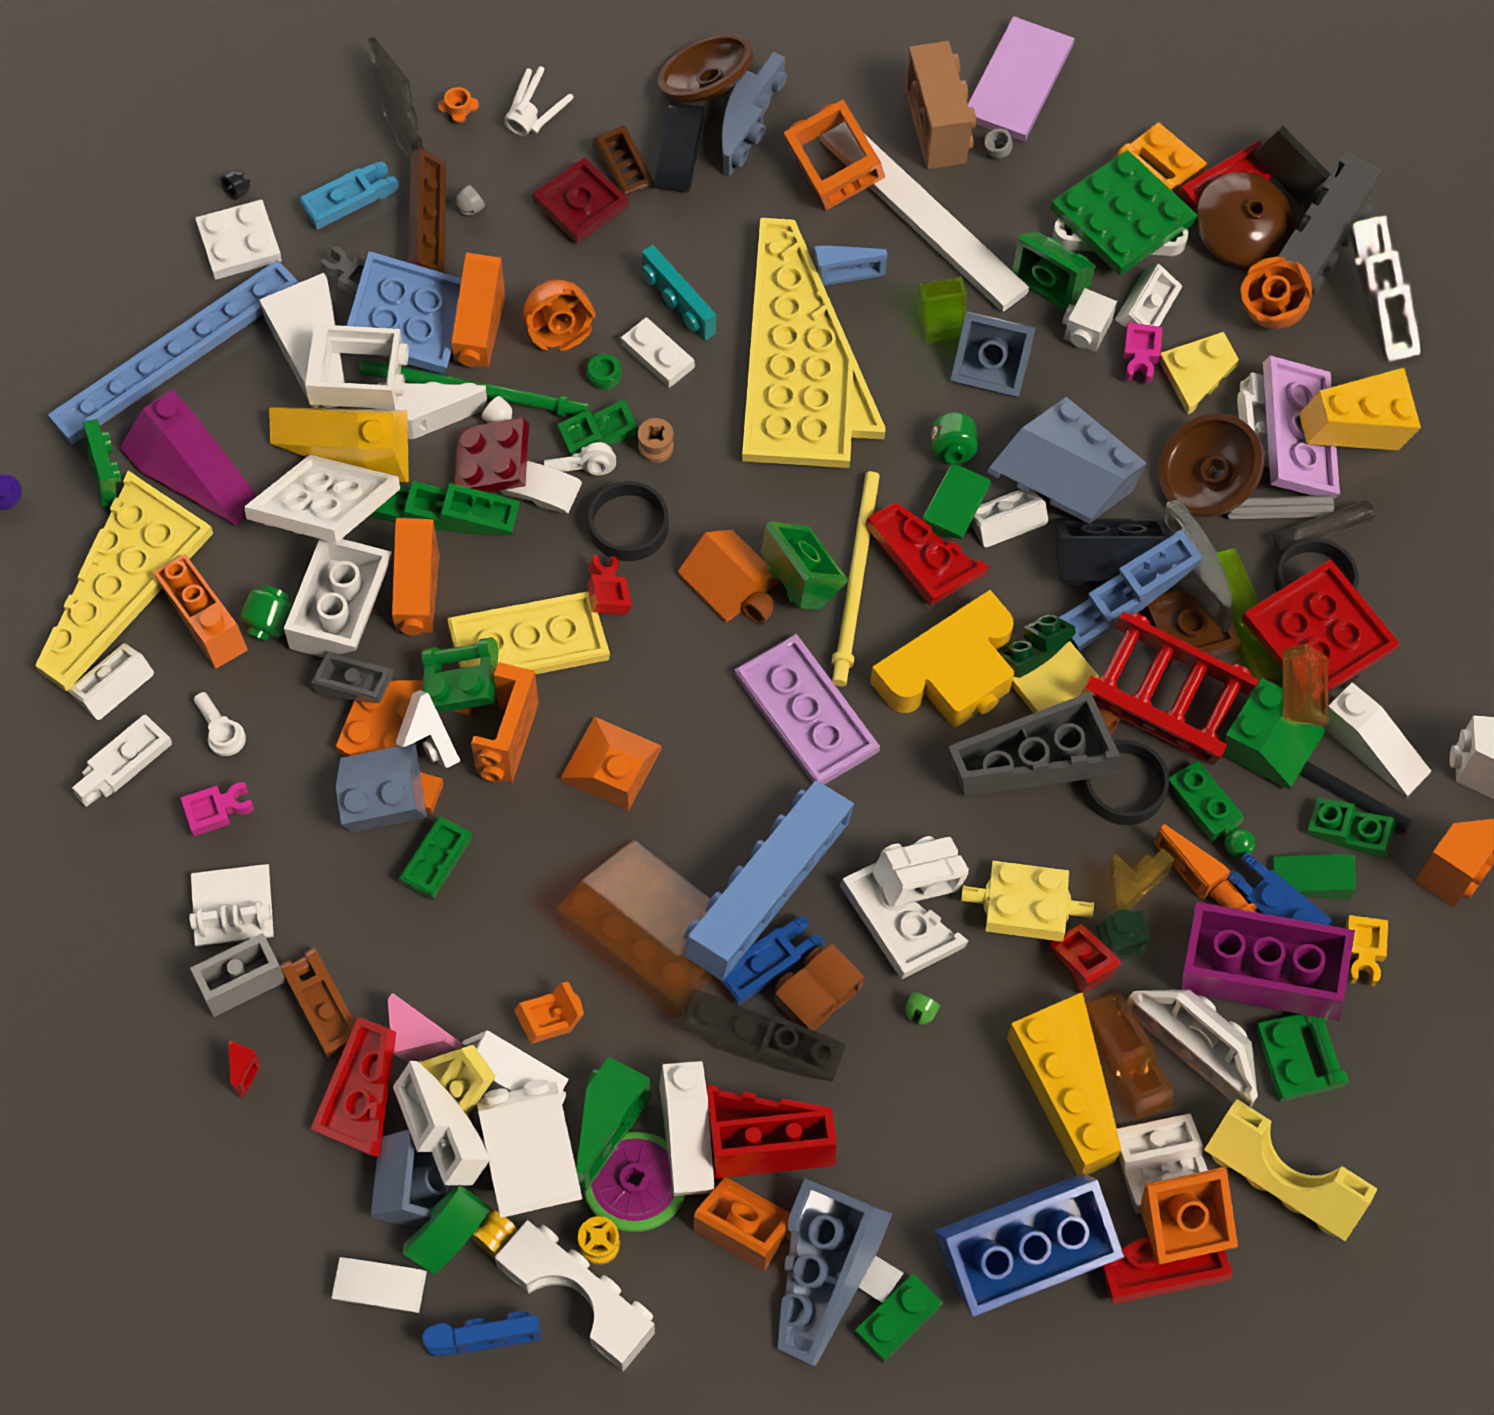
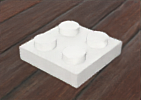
(238, 239)

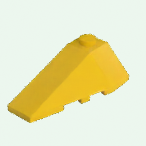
(351, 436)

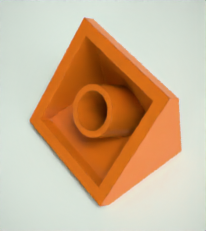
(725, 572)
(1189, 1215)
(742, 1223)

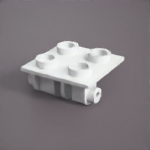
(231, 905)

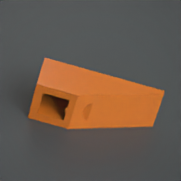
(201, 611)

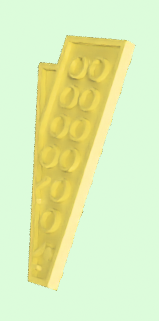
(802, 374)

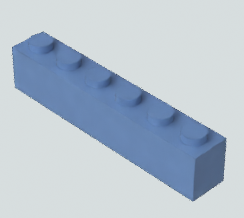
(767, 880)

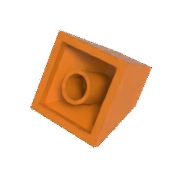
(611, 763)

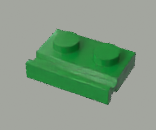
(104, 472)

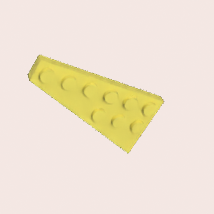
(118, 577)

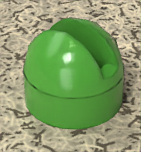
(922, 1006)

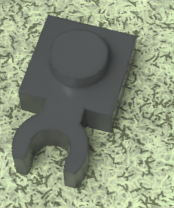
(348, 271)

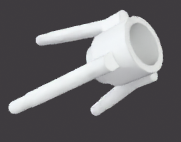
(523, 114)

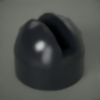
(234, 184)

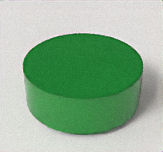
(603, 371)

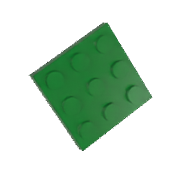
(1123, 212)

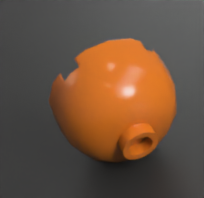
(1276, 293)
(558, 315)

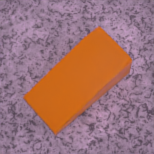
(1192, 863)

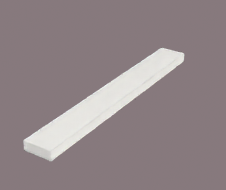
(933, 223)

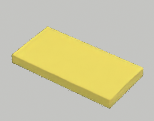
(537, 634)

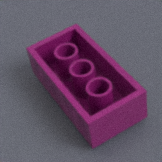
(1268, 961)

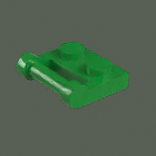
(462, 686)
(1289, 1059)

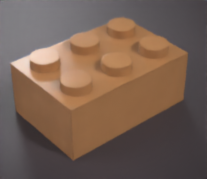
(939, 104)

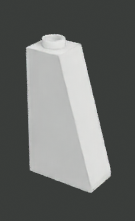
(292, 320)

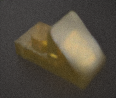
(1131, 885)

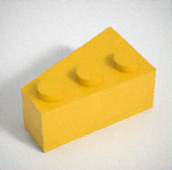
(1363, 414)

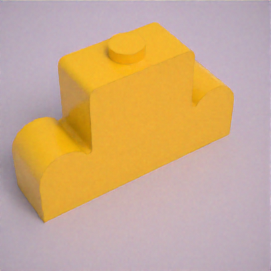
(952, 664)

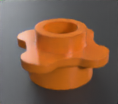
(455, 97)

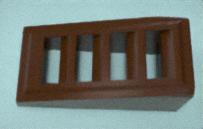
(621, 137)

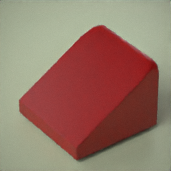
(243, 1068)

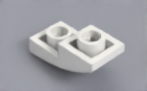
(547, 488)
(379, 1285)

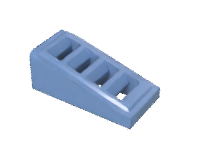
(848, 264)

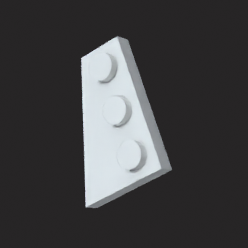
(905, 932)

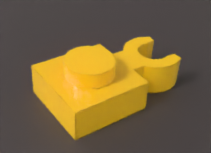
(1368, 946)

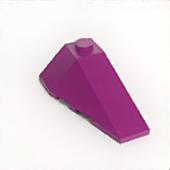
(180, 453)

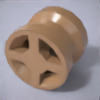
(653, 449)

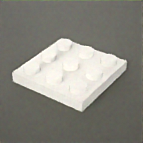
(322, 498)

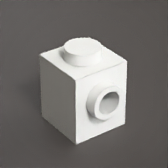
(1089, 320)

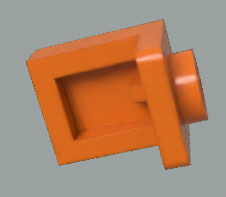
(550, 1014)

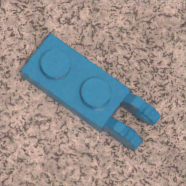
(348, 194)

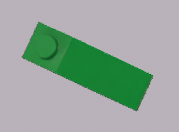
(611, 1107)

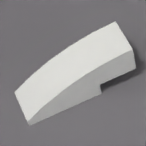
(440, 1126)

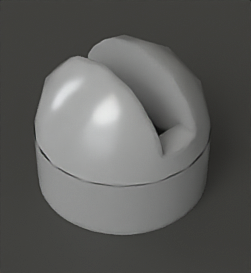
(1006, 142)
(469, 201)

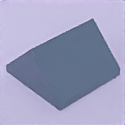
(993, 354)

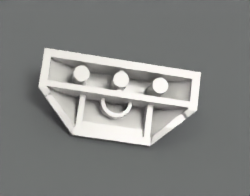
(1200, 1038)

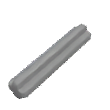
(1283, 507)

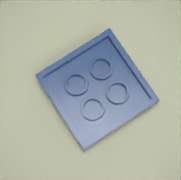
(411, 300)

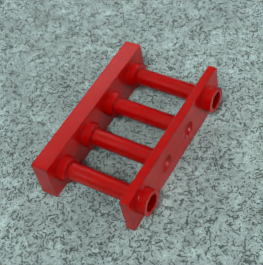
(1171, 724)

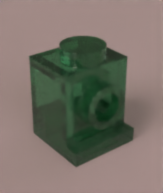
(1124, 933)

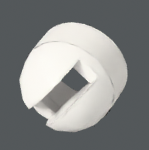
(497, 411)

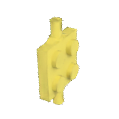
(1027, 901)

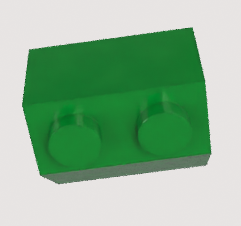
(1052, 269)
(801, 564)
(1268, 741)

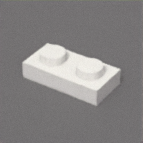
(657, 352)

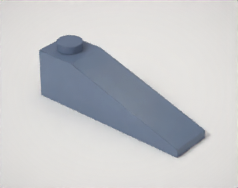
(827, 1259)

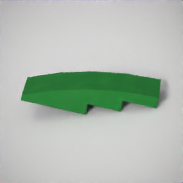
(452, 508)

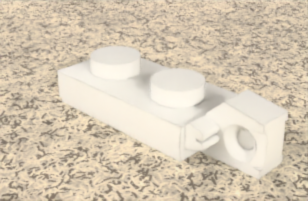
(1253, 408)
(121, 760)

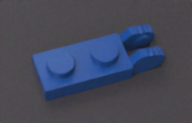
(1277, 896)
(769, 960)
(482, 1335)

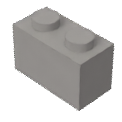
(238, 974)

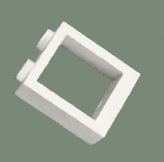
(355, 341)

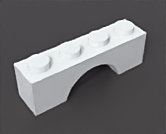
(537, 1261)

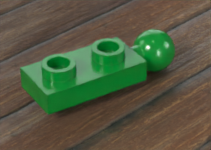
(1211, 808)

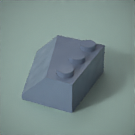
(1070, 462)

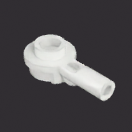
(595, 459)
(224, 735)

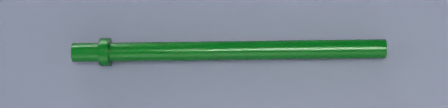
(560, 405)

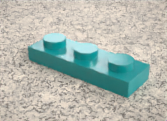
(678, 293)

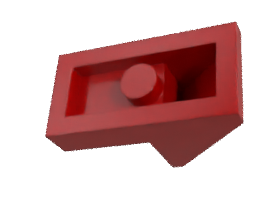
(1086, 958)

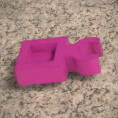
(1142, 349)
(210, 809)

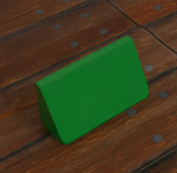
(956, 502)

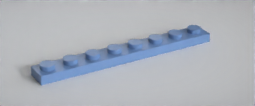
(170, 353)

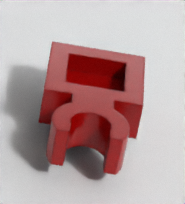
(606, 590)

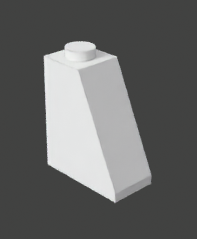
(511, 1065)

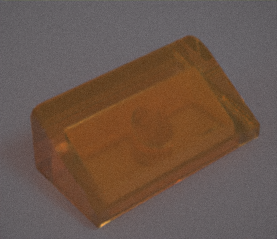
(1305, 685)

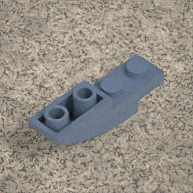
(745, 111)

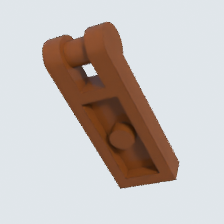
(320, 1001)

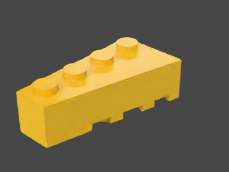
(1067, 1077)

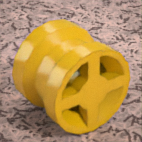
(598, 1232)
(494, 1233)

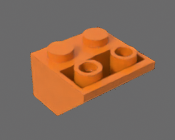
(1460, 861)

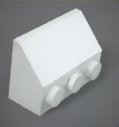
(336, 597)

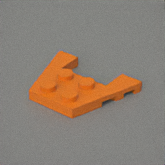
(377, 726)

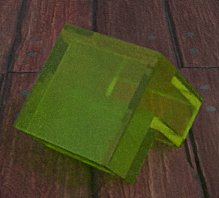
(941, 309)

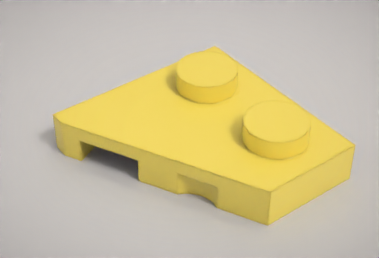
(1198, 368)
(462, 1075)

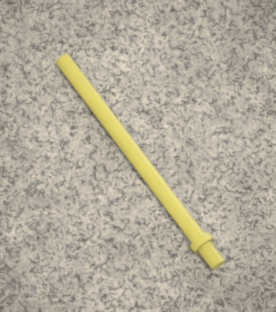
(843, 657)

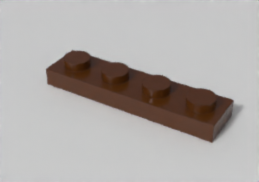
(427, 210)

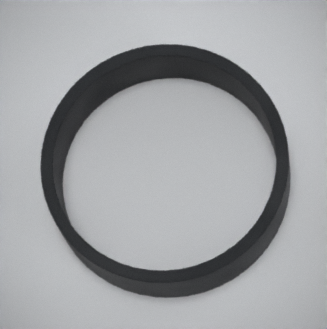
(625, 489)
(1318, 546)
(1131, 818)

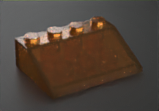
(636, 920)

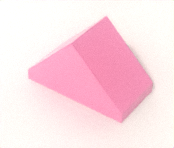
(416, 1034)

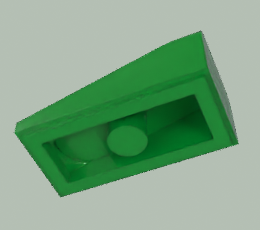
(1319, 874)

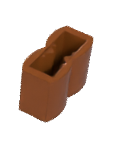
(818, 988)

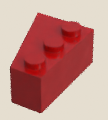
(768, 1135)

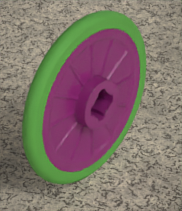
(633, 1206)

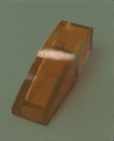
(1129, 1056)

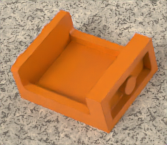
(517, 695)

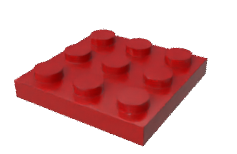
(1327, 616)

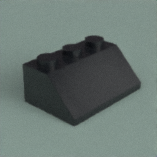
(1103, 546)

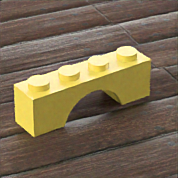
(1330, 1199)

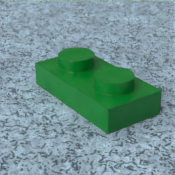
(898, 1318)

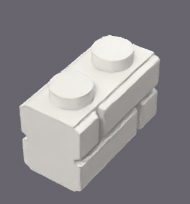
(920, 870)

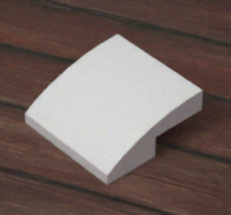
(1158, 1153)

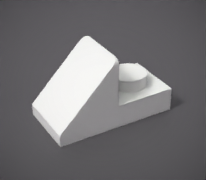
(423, 721)

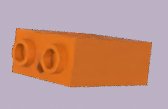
(848, 180)

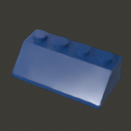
(1029, 1243)

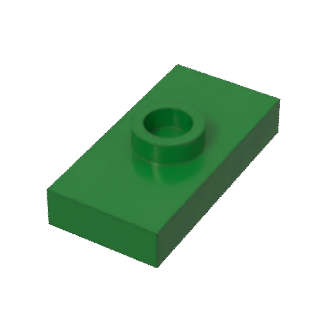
(436, 857)

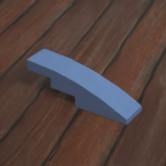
(1133, 588)

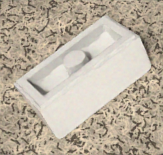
(1150, 298)
(1009, 517)
(111, 681)

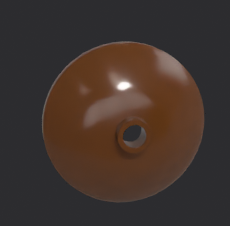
(706, 68)
(1231, 227)
(1202, 450)

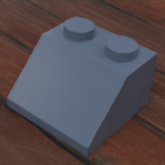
(380, 788)
(406, 1182)

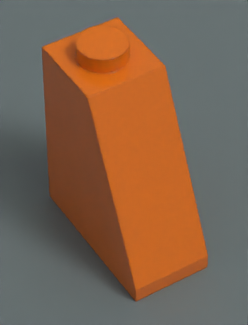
(478, 310)
(415, 575)

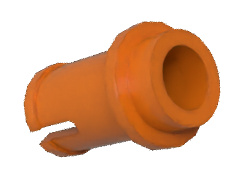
(1227, 896)

